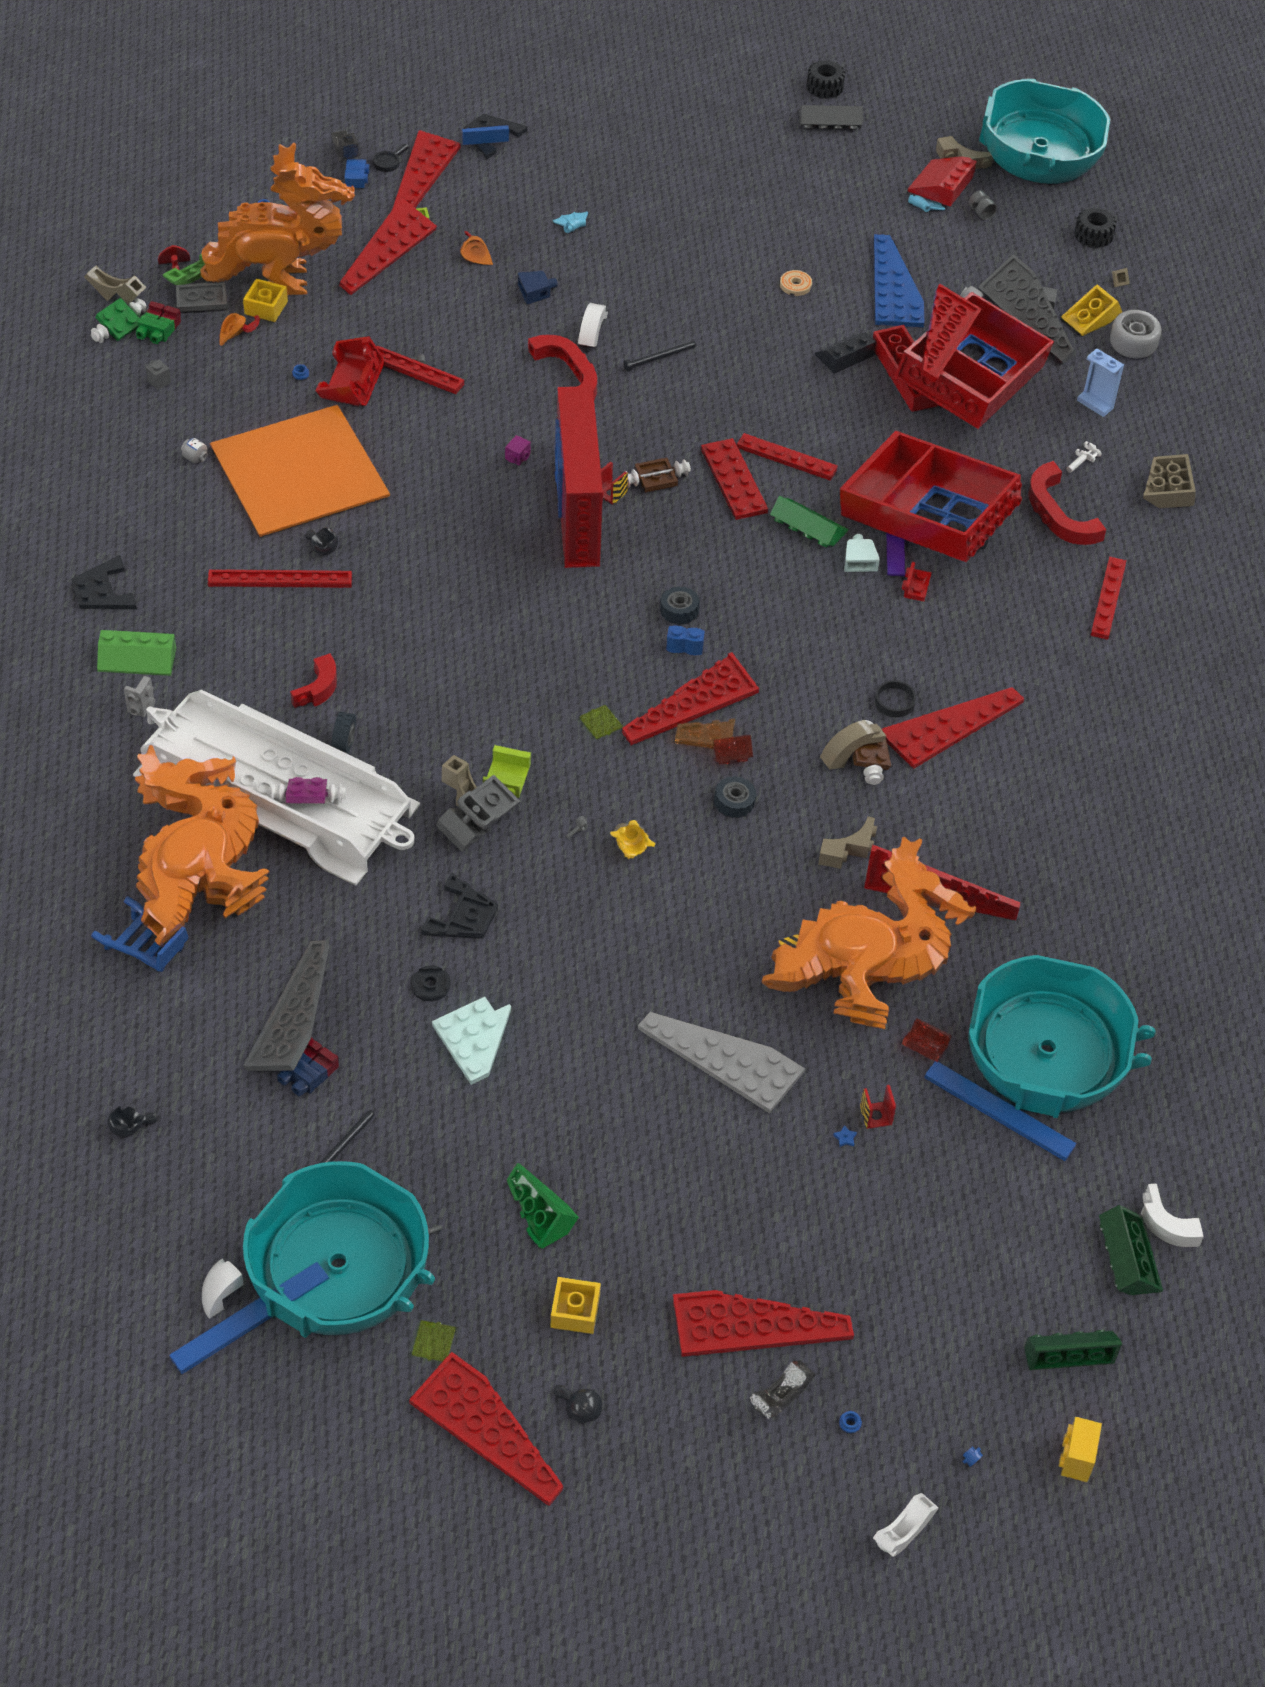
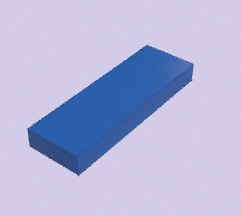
(485, 135)

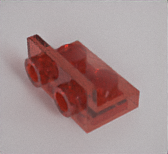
(732, 748)
(927, 1040)

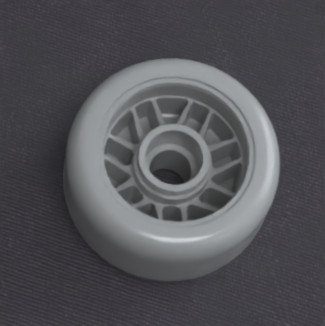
(1135, 334)

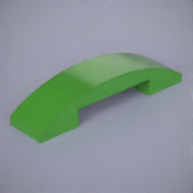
(187, 275)

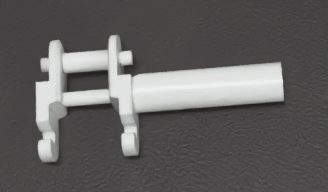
(1083, 455)

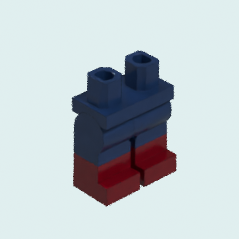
(312, 1069)

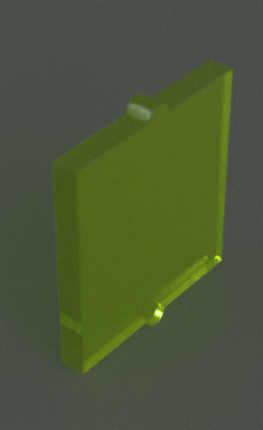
(600, 721)
(433, 1340)

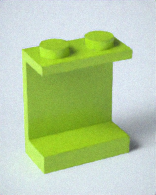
(510, 768)

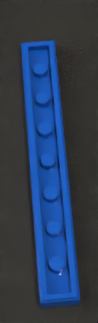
(1000, 1110)
(243, 1321)

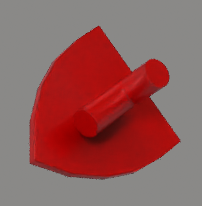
(173, 255)

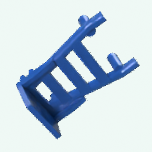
(171, 948)

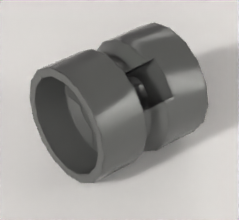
(982, 205)

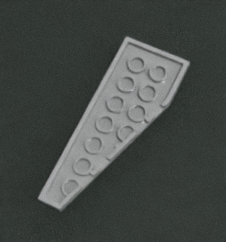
(742, 1065)

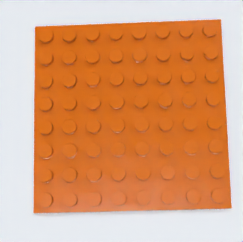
(299, 470)

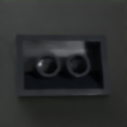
(847, 352)

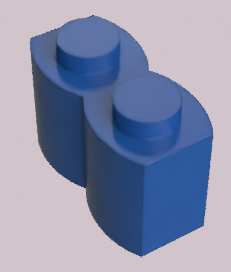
(356, 173)
(685, 640)

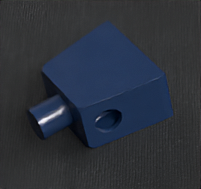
(535, 286)

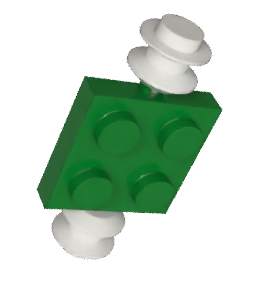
(118, 319)

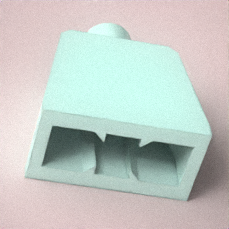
(861, 555)

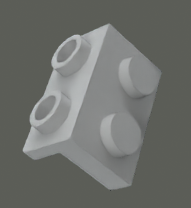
(140, 698)

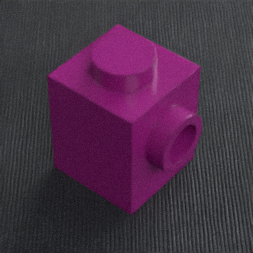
(518, 450)

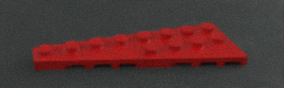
(947, 327)
(709, 692)
(933, 733)

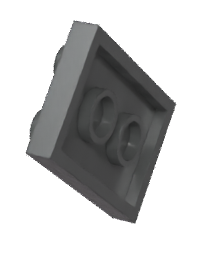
(201, 297)

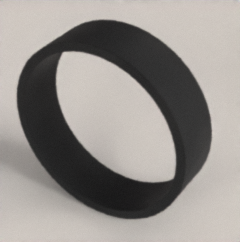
(898, 685)

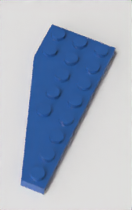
(895, 291)

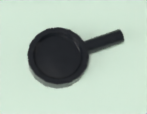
(387, 160)

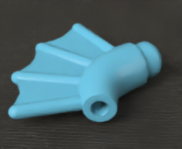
(924, 203)
(572, 221)

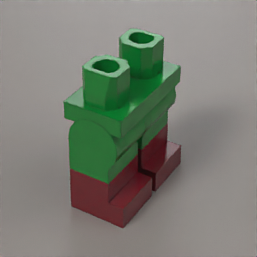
(158, 322)

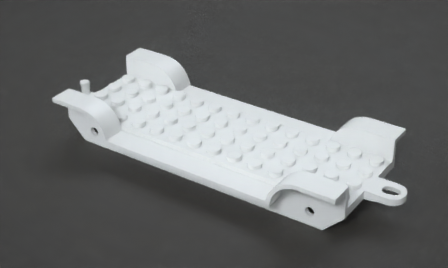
(270, 752)

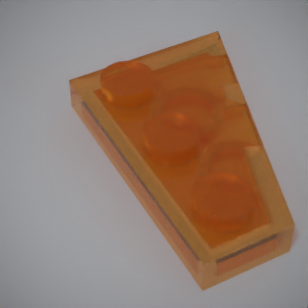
(703, 734)

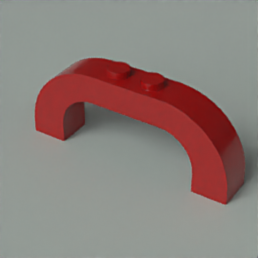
(563, 348)
(1065, 528)

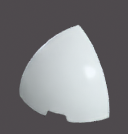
(218, 1284)

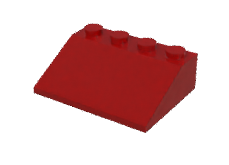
(944, 179)

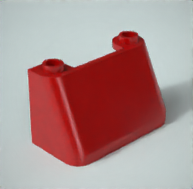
(355, 373)

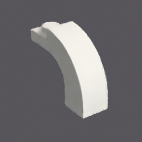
(591, 324)
(1167, 1227)
(906, 1526)

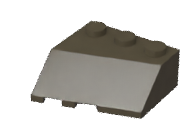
(1170, 482)

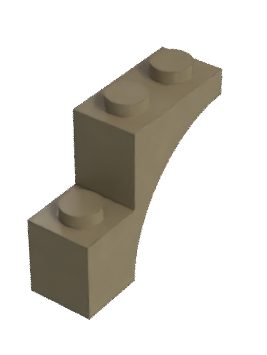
(948, 148)
(108, 286)
(457, 775)
(836, 850)

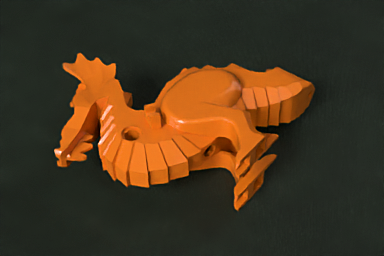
(278, 232)
(195, 850)
(870, 946)

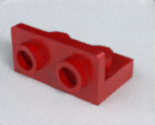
(916, 583)

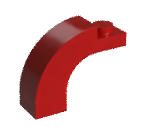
(322, 687)

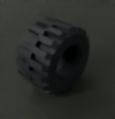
(825, 79)
(1095, 227)

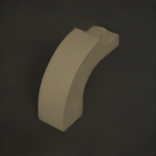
(848, 740)

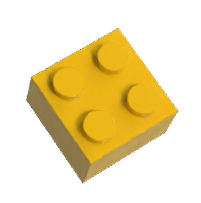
(265, 300)
(575, 1305)
(1080, 1449)

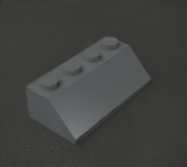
(830, 116)

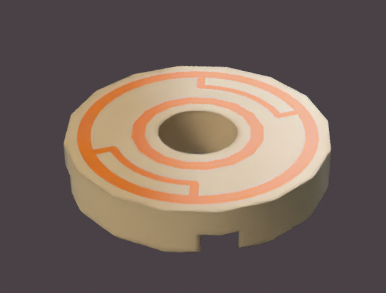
(801, 277)

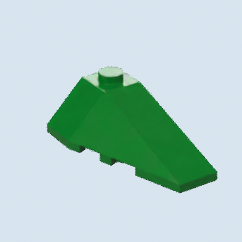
(545, 1212)

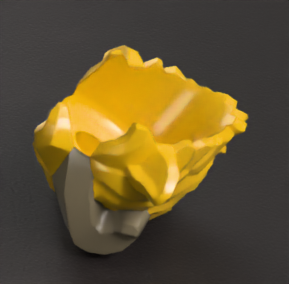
(631, 838)

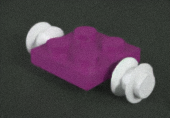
(307, 791)

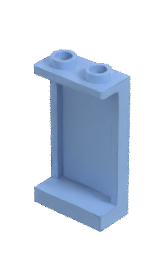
(1101, 383)

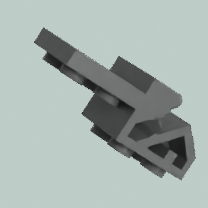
(477, 813)

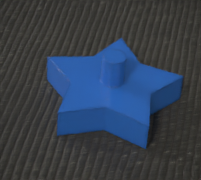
(845, 1137)

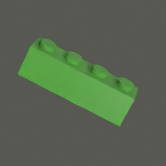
(136, 652)

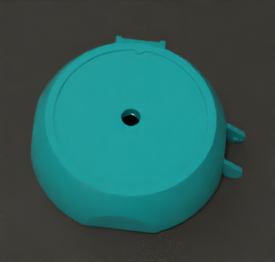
(1044, 131)
(1059, 1006)
(344, 1215)

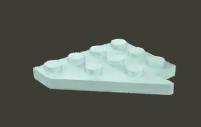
(473, 1036)

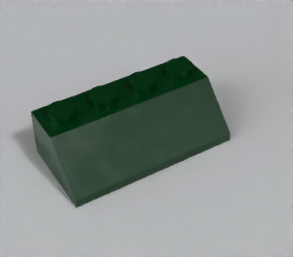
(1130, 1252)
(1072, 1349)

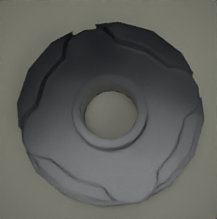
(434, 992)

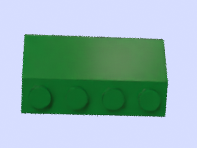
(807, 521)

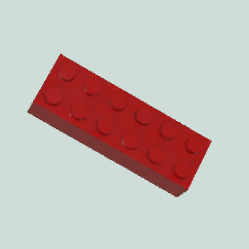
(889, 348)

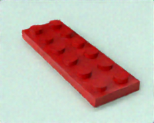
(734, 479)

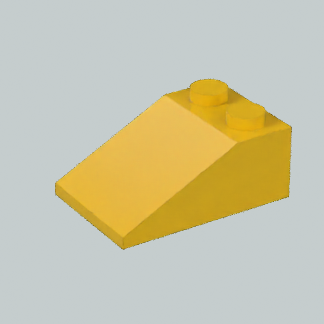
(1092, 311)

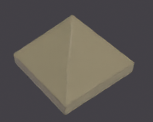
(1120, 277)

